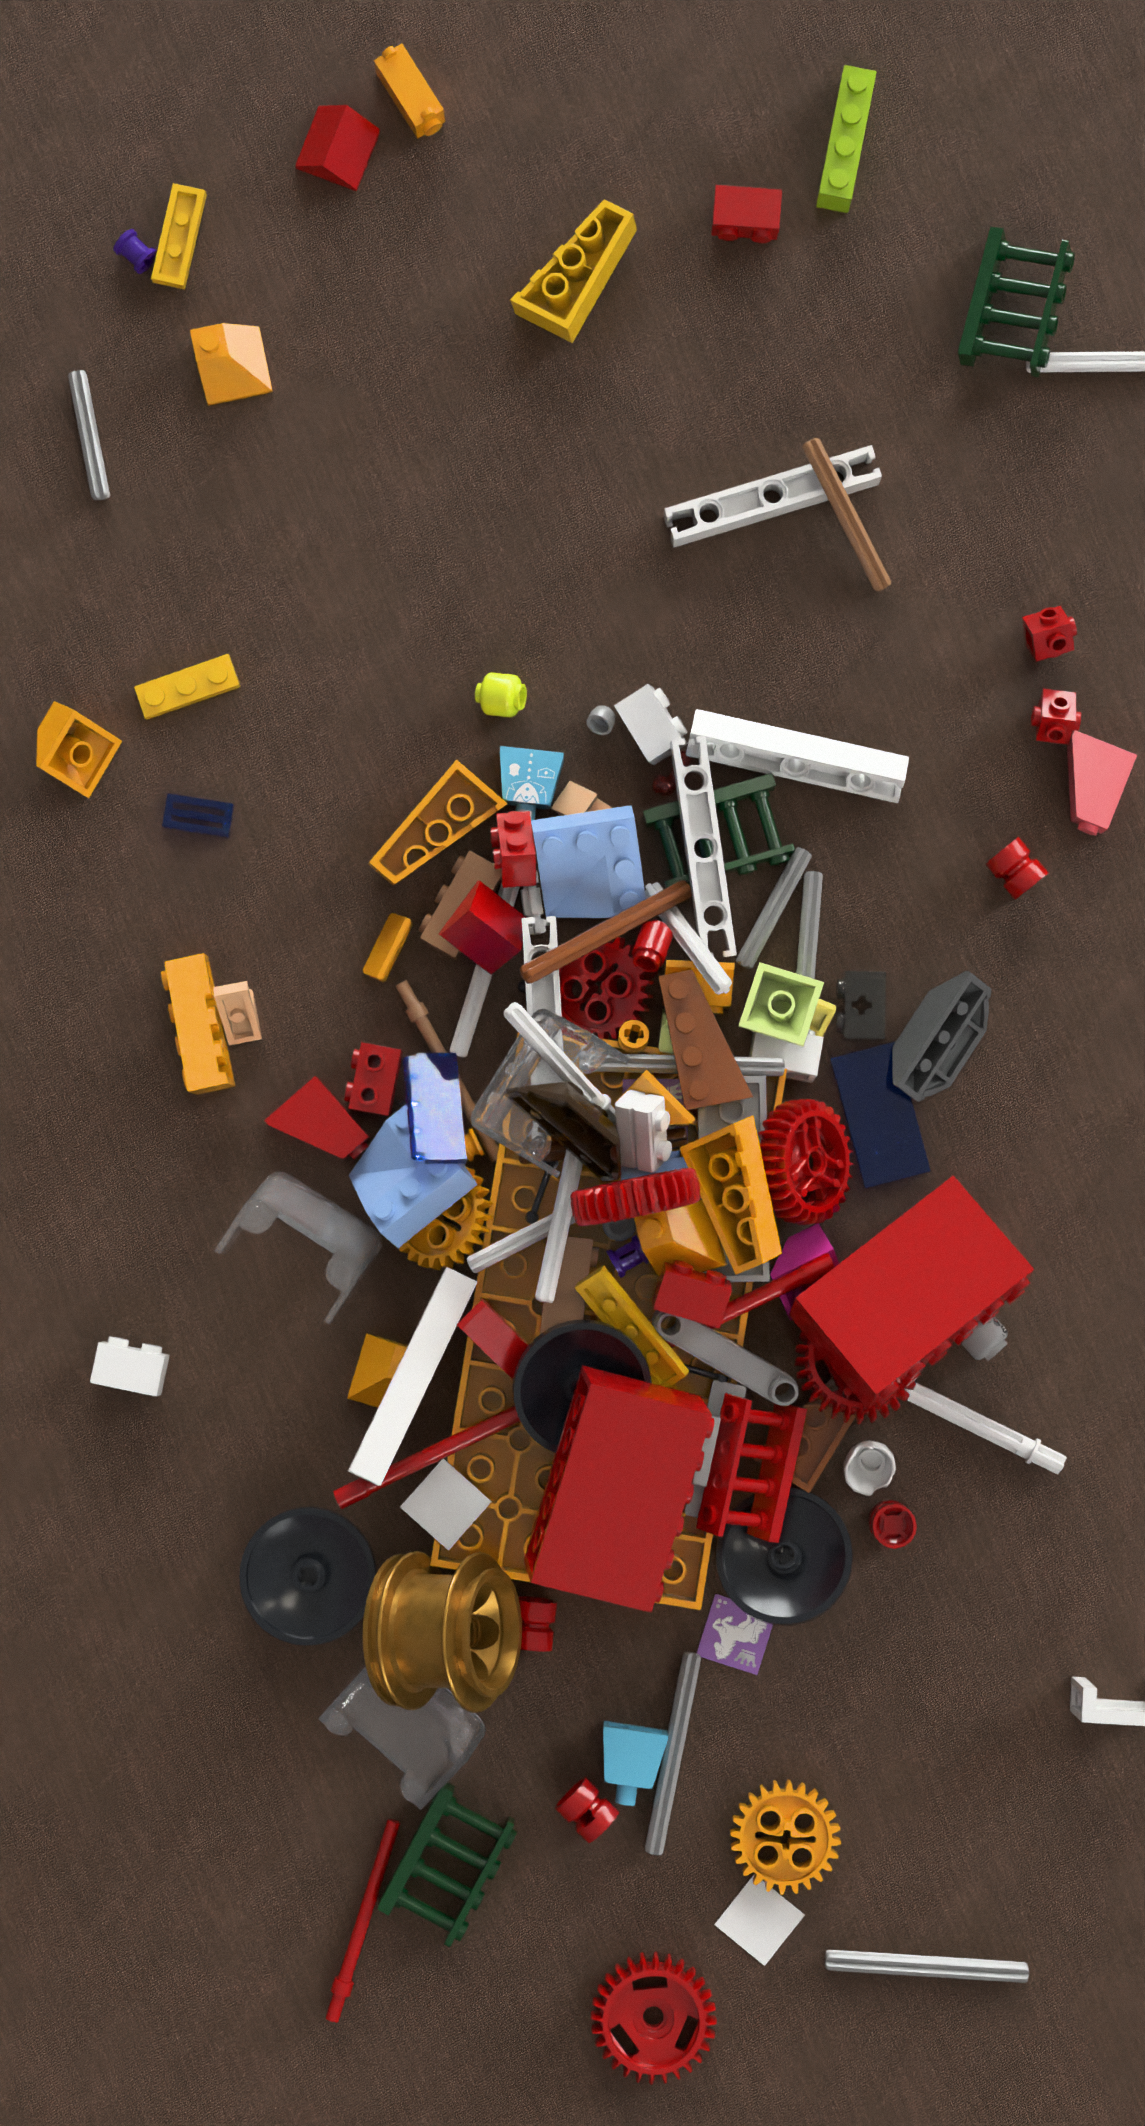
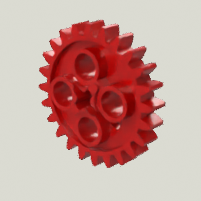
(619, 1006)

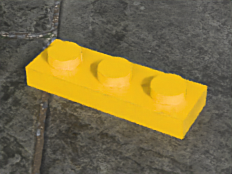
(178, 236)
(187, 686)

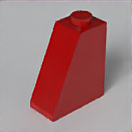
(320, 1120)
(494, 1336)

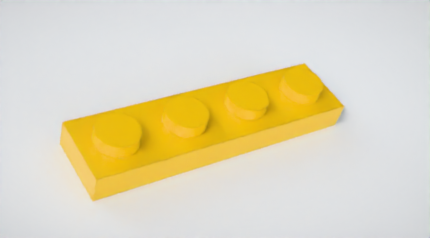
(617, 1309)

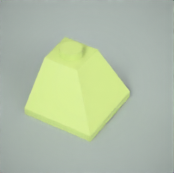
(781, 1004)

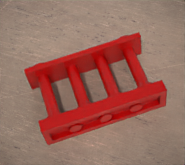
(775, 1474)

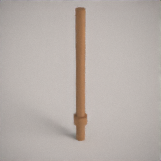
(418, 1013)

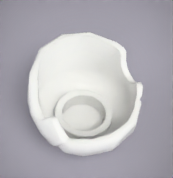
(869, 1467)

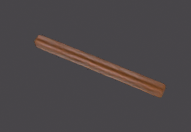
(605, 932)

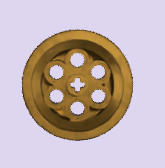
(441, 1631)

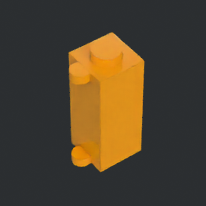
(409, 91)

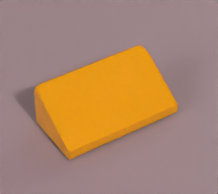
(387, 947)

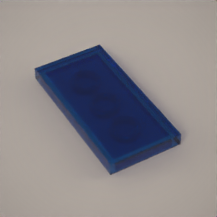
(879, 1117)

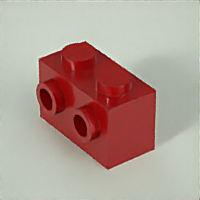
(746, 213)
(515, 849)
(374, 1079)
(692, 1293)

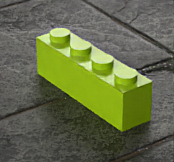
(846, 139)

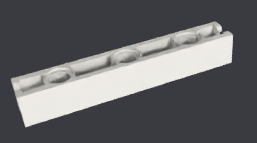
(747, 505)
(799, 756)
(701, 822)
(546, 991)
(412, 1376)

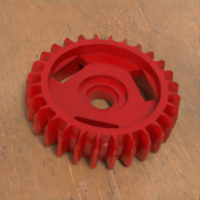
(785, 1145)
(635, 1197)
(843, 1398)
(654, 2042)

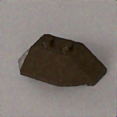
(573, 1123)

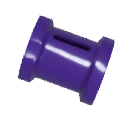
(135, 251)
(627, 1256)

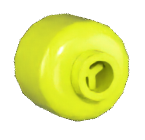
(501, 694)

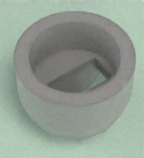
(601, 720)

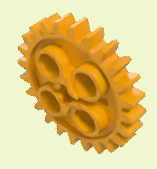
(427, 1245)
(782, 1868)

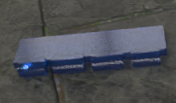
(434, 1108)

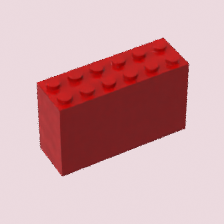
(911, 1293)
(618, 1489)

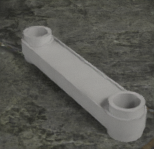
(728, 1358)

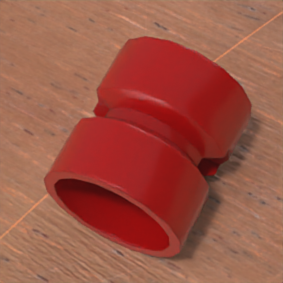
(1016, 868)
(892, 1524)
(536, 1617)
(574, 1807)

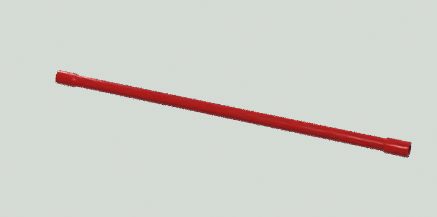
(361, 1489)

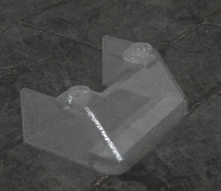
(523, 1066)
(318, 1218)

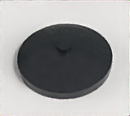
(551, 1368)
(307, 1575)
(791, 1578)

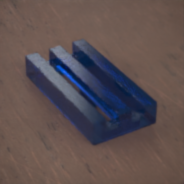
(226, 819)

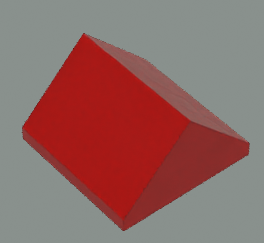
(338, 146)
(485, 928)

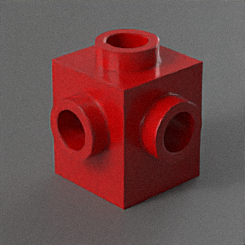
(1049, 633)
(1056, 716)

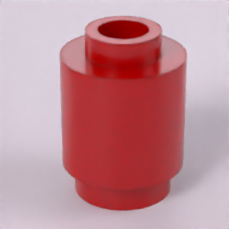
(652, 945)

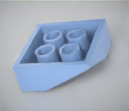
(589, 863)
(404, 1192)

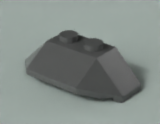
(941, 1036)

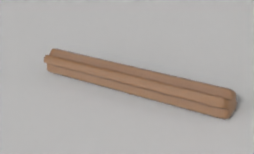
(846, 514)

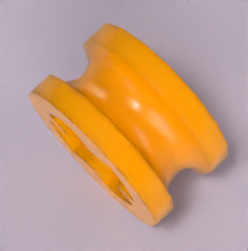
(625, 1030)
(472, 1145)

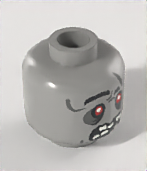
(986, 1340)

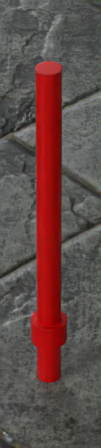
(343, 1983)

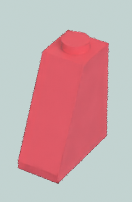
(1095, 781)

